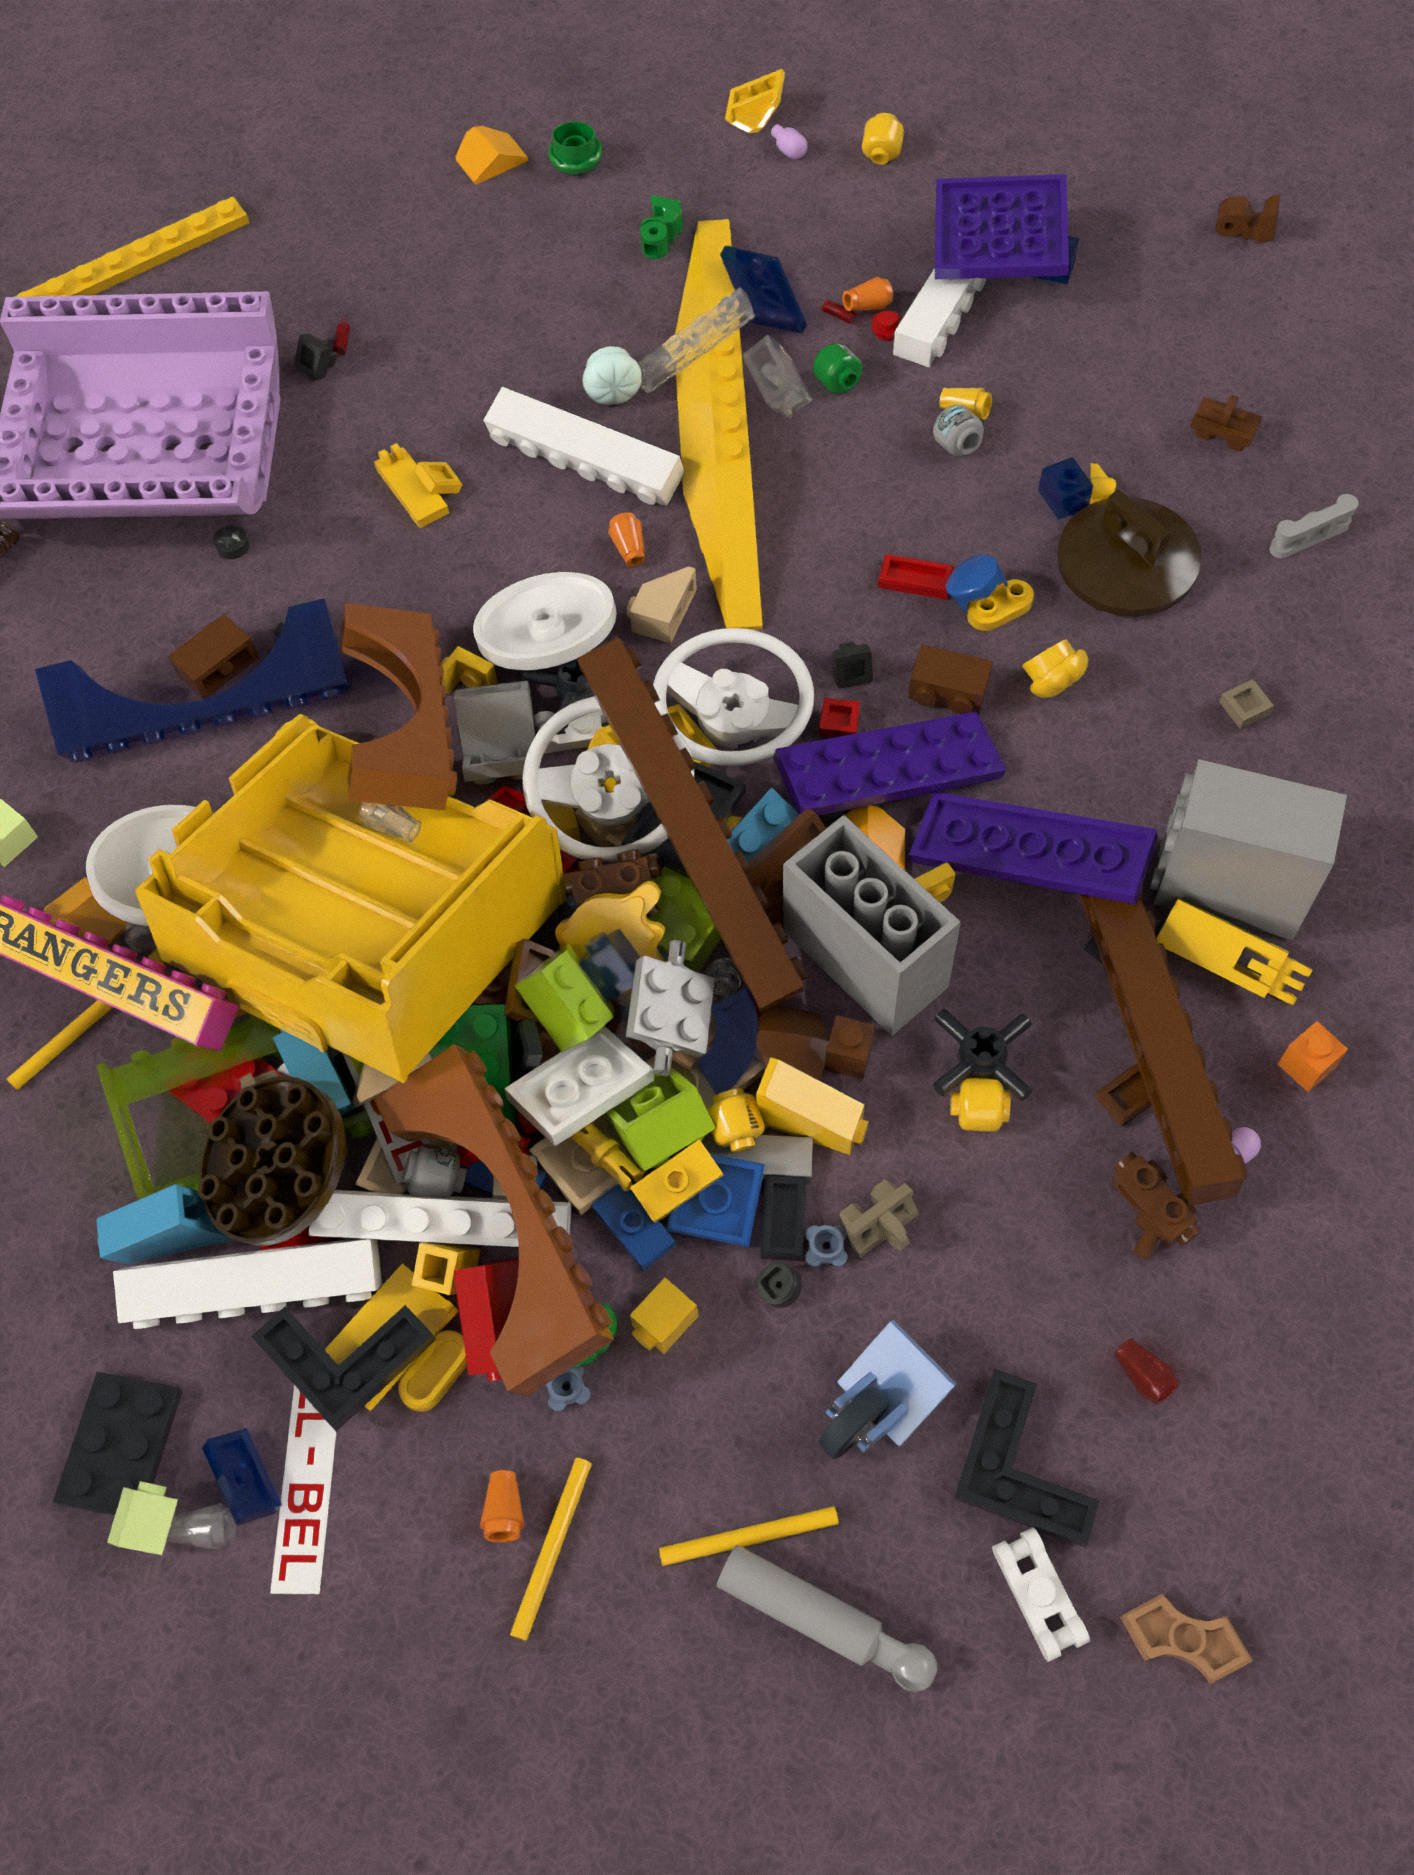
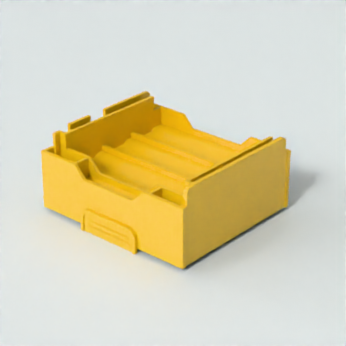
(340, 923)

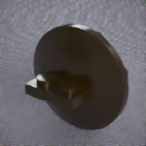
(1129, 556)
(272, 1160)

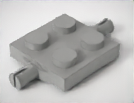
(670, 1007)

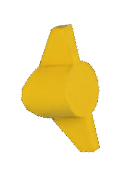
(1102, 485)

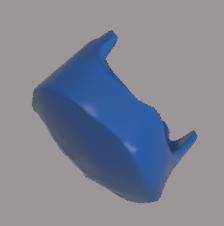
(974, 579)

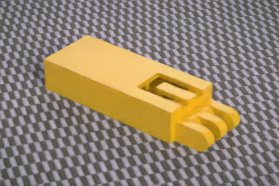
(1219, 944)

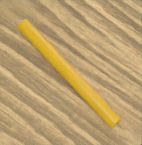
(748, 1536)
(550, 1549)

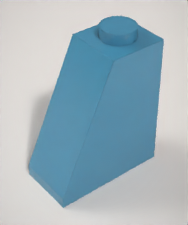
(313, 1066)
(157, 1227)

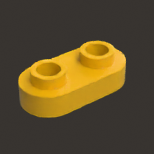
(1003, 605)

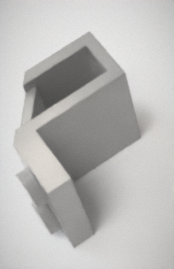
(494, 730)

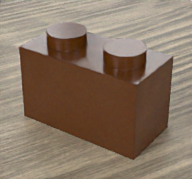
(213, 656)
(950, 680)

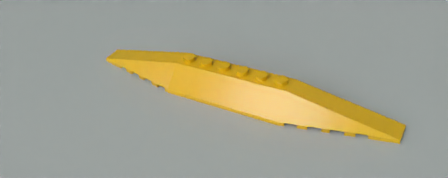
(717, 440)

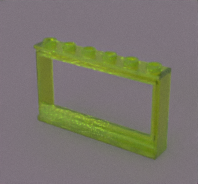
(182, 1064)

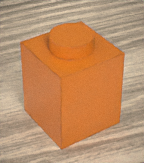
(1312, 1056)

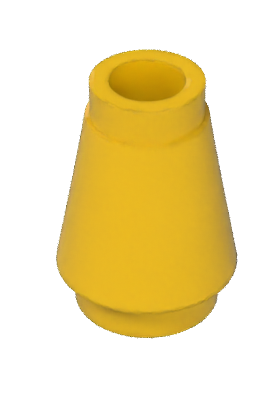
(974, 399)

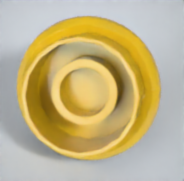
(1056, 669)

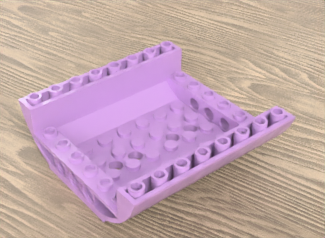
(138, 379)

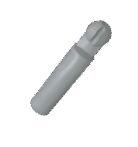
(824, 1619)

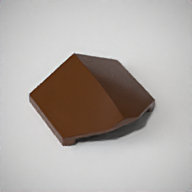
(793, 1038)

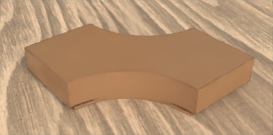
(1206, 1645)

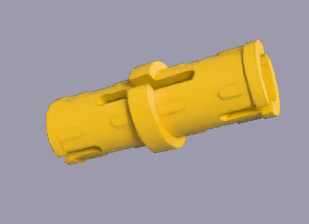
(607, 1155)

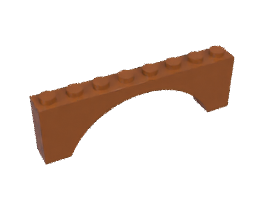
(414, 761)
(553, 1311)

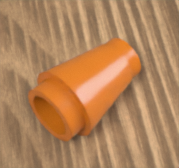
(870, 295)
(628, 538)
(502, 1509)

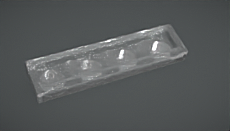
(695, 339)

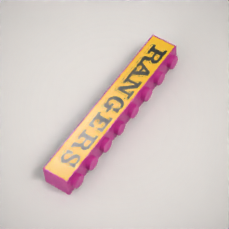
(115, 975)

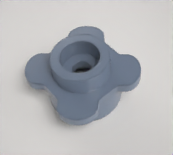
(826, 1234)
(576, 1394)

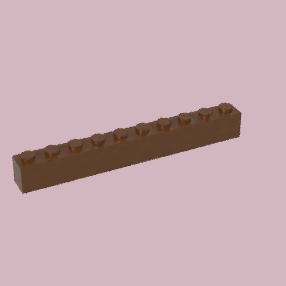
(691, 826)
(1165, 1051)

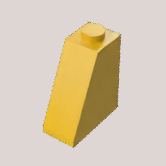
(809, 1108)

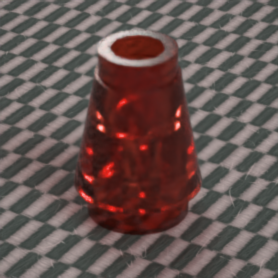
(1147, 1372)

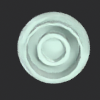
(611, 376)

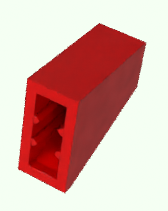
(484, 1305)

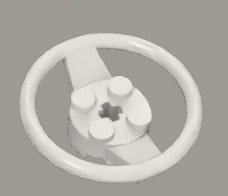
(752, 712)
(581, 786)

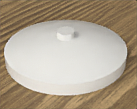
(544, 621)
(121, 855)

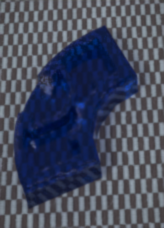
(733, 1043)

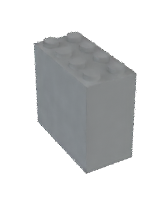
(1248, 847)
(868, 924)

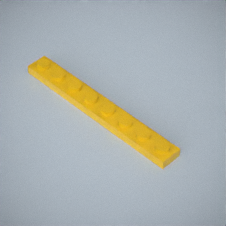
(145, 252)

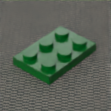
(489, 1035)

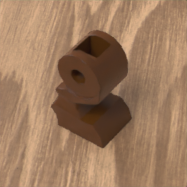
(1238, 217)

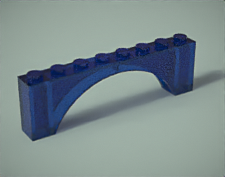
(299, 667)

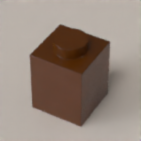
(849, 1047)

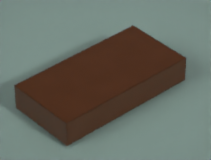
(1124, 1096)

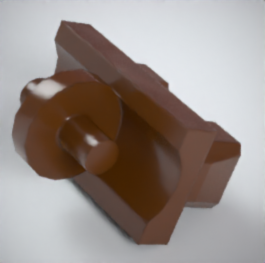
(1226, 422)

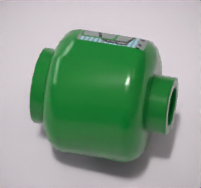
(837, 368)

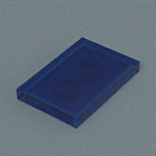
(766, 287)

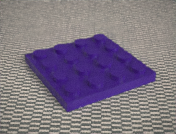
(1001, 227)

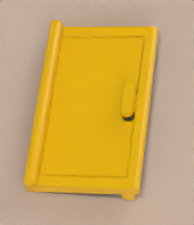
(395, 1293)

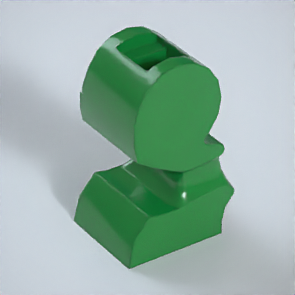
(661, 227)

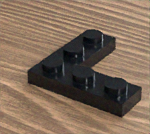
(343, 1388)
(997, 1488)

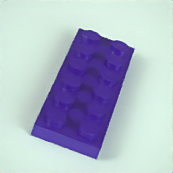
(888, 764)
(1035, 847)

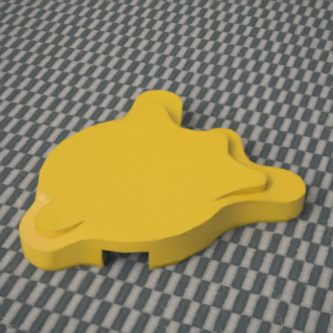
(614, 911)

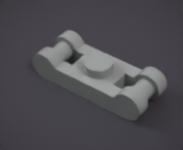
(1313, 527)

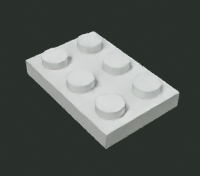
(579, 1085)

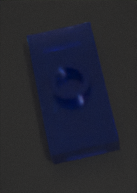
(241, 1476)

